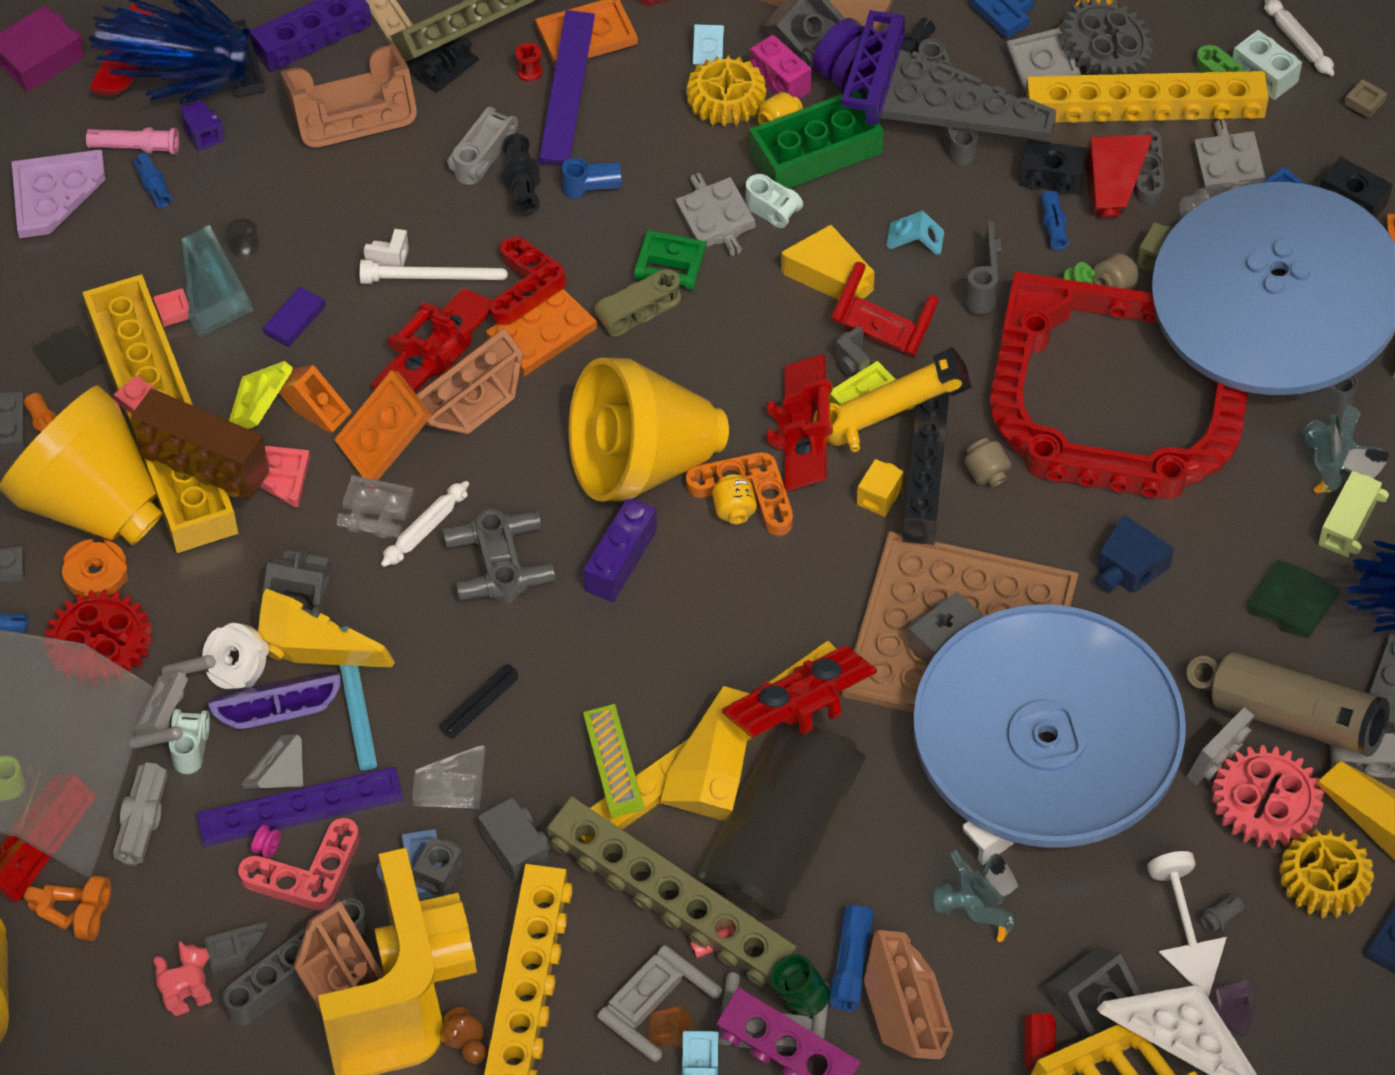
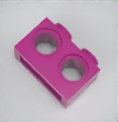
(781, 68)

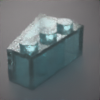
(212, 284)

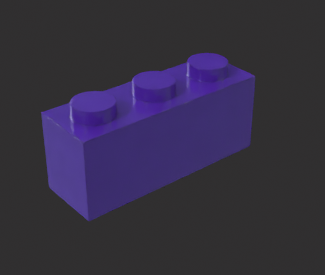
(620, 549)

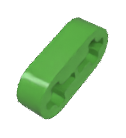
(1222, 62)

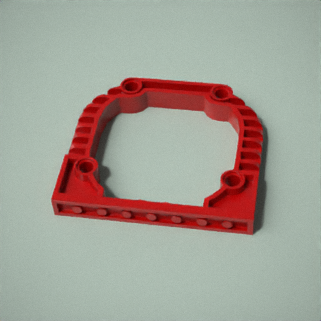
(1035, 308)

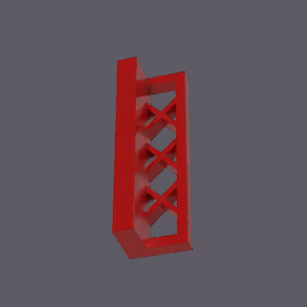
(19, 866)

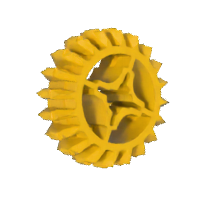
(708, 88)
(1333, 865)

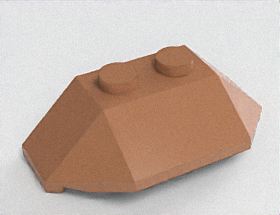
(474, 385)
(334, 955)
(906, 998)

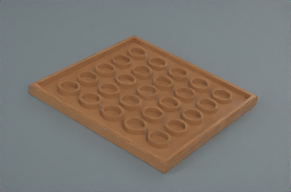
(909, 586)

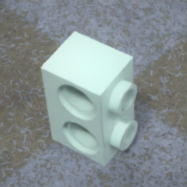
(1264, 54)

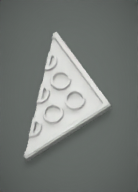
(1184, 1025)

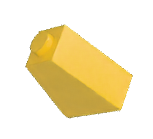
(825, 264)

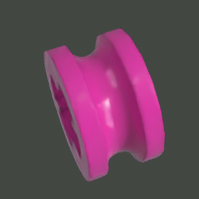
(266, 841)

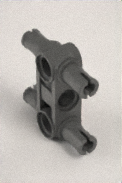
(498, 555)

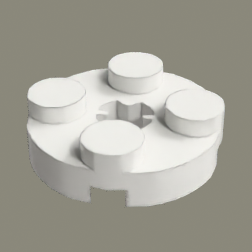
(251, 656)

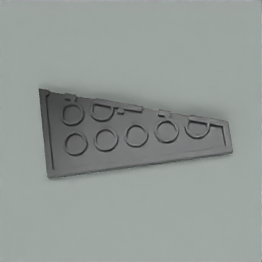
(959, 100)

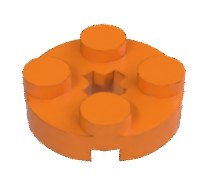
(87, 553)

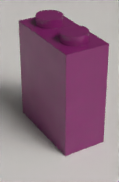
(38, 48)

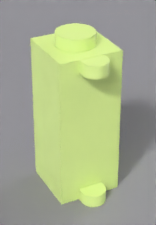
(1351, 514)

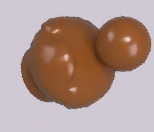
(464, 1033)

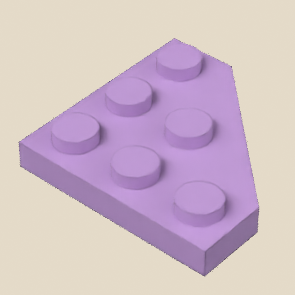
(53, 188)

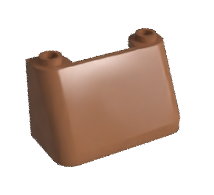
(353, 104)

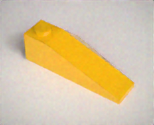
(313, 640)
(710, 764)

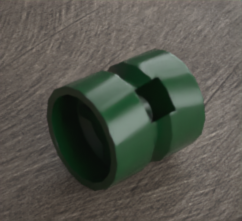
(800, 985)

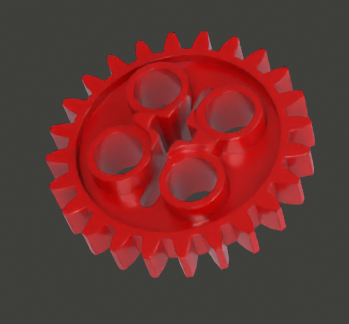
(101, 633)

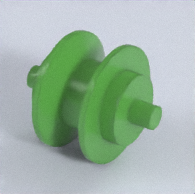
(1081, 272)

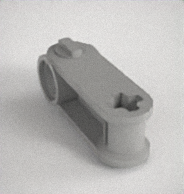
(481, 146)

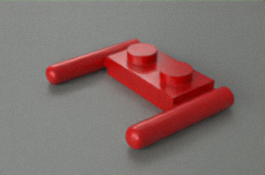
(878, 322)

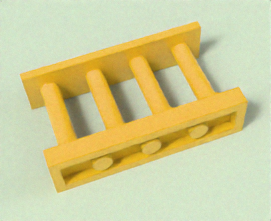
(1102, 1046)

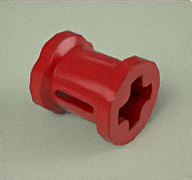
(524, 56)

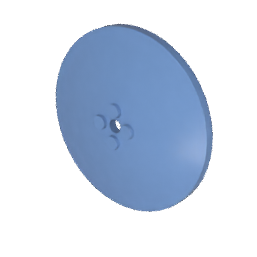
(1267, 329)
(1058, 674)

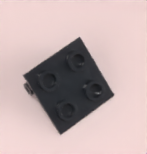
(443, 63)

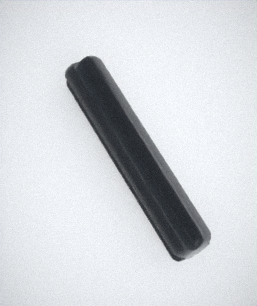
(479, 701)

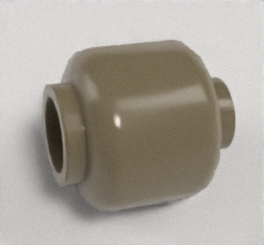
(1116, 271)
(987, 462)

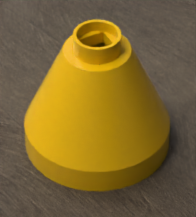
(637, 429)
(86, 472)

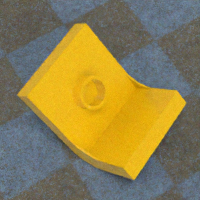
(399, 1016)

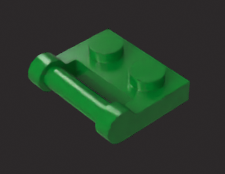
(671, 252)

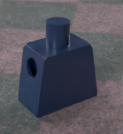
(1132, 557)

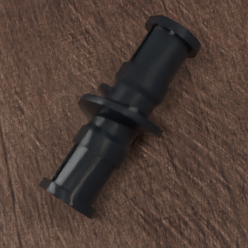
(521, 174)

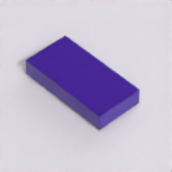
(294, 317)

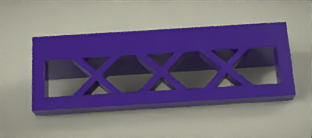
(884, 70)

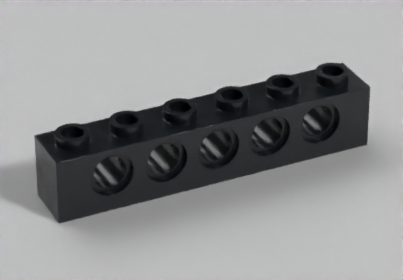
(925, 471)

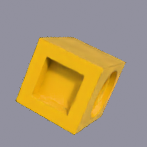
(880, 487)

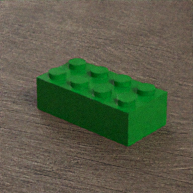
(814, 142)

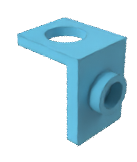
(707, 43)
(913, 228)

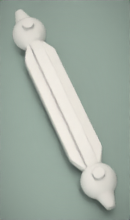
(1299, 37)
(425, 524)

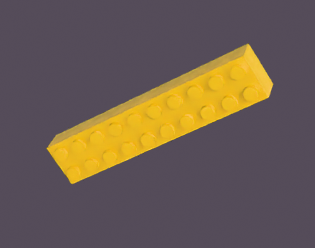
(137, 345)

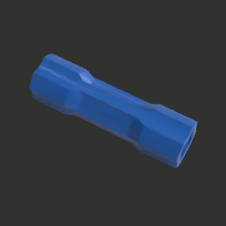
(851, 958)

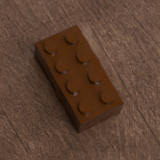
(200, 444)

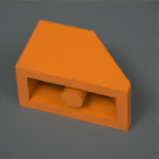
(314, 398)

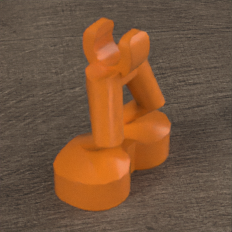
(87, 915)

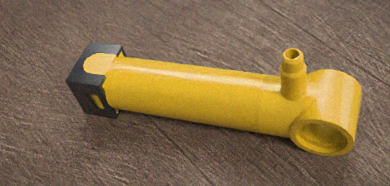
(944, 375)

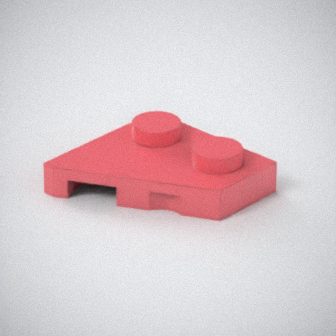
(287, 473)

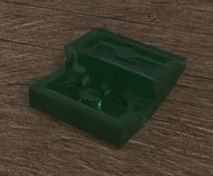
(1293, 599)

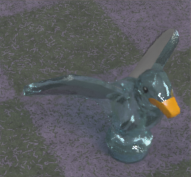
(1339, 452)
(980, 893)

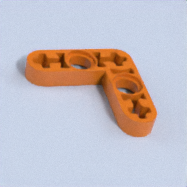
(760, 481)

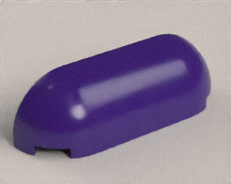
(276, 700)

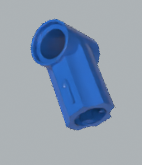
(580, 177)

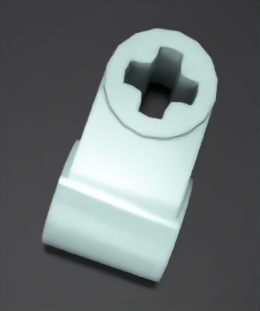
(771, 200)
(195, 733)

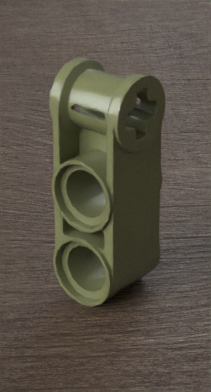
(639, 302)

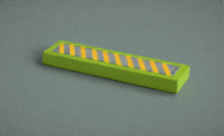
(613, 761)

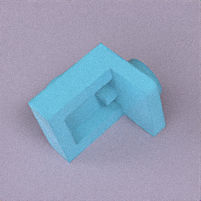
(700, 1053)

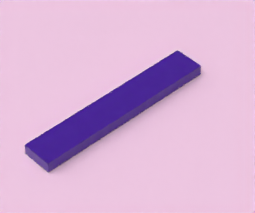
(567, 88)
(300, 806)

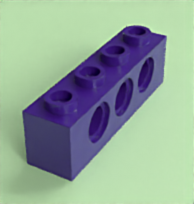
(308, 30)

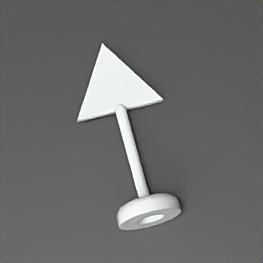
(1196, 960)

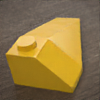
(1365, 801)

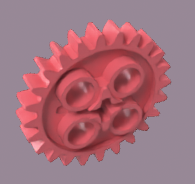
(1297, 810)

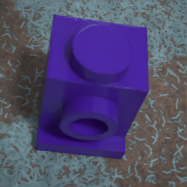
(202, 125)

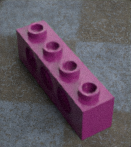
(746, 1008)

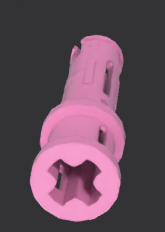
(145, 140)

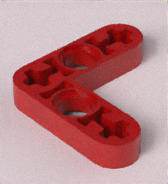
(543, 279)

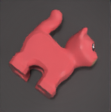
(184, 980)

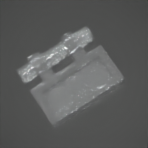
(375, 498)

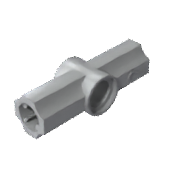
(140, 814)

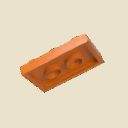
(610, 31)
(548, 330)
(383, 426)

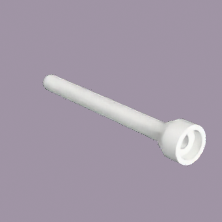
(372, 272)

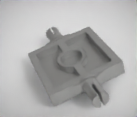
(1229, 159)
(715, 213)

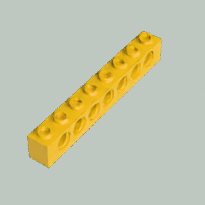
(1152, 96)
(538, 886)

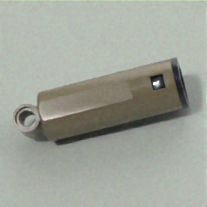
(1294, 701)

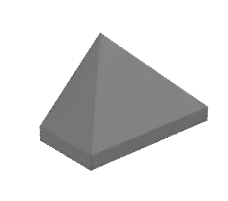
(279, 766)

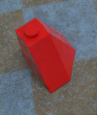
(1112, 171)

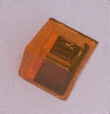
(668, 1025)

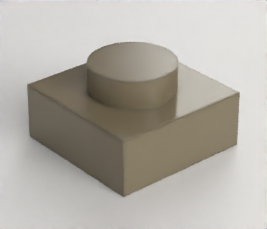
(1365, 98)

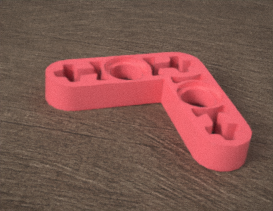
(305, 880)

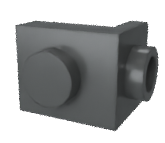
(849, 352)

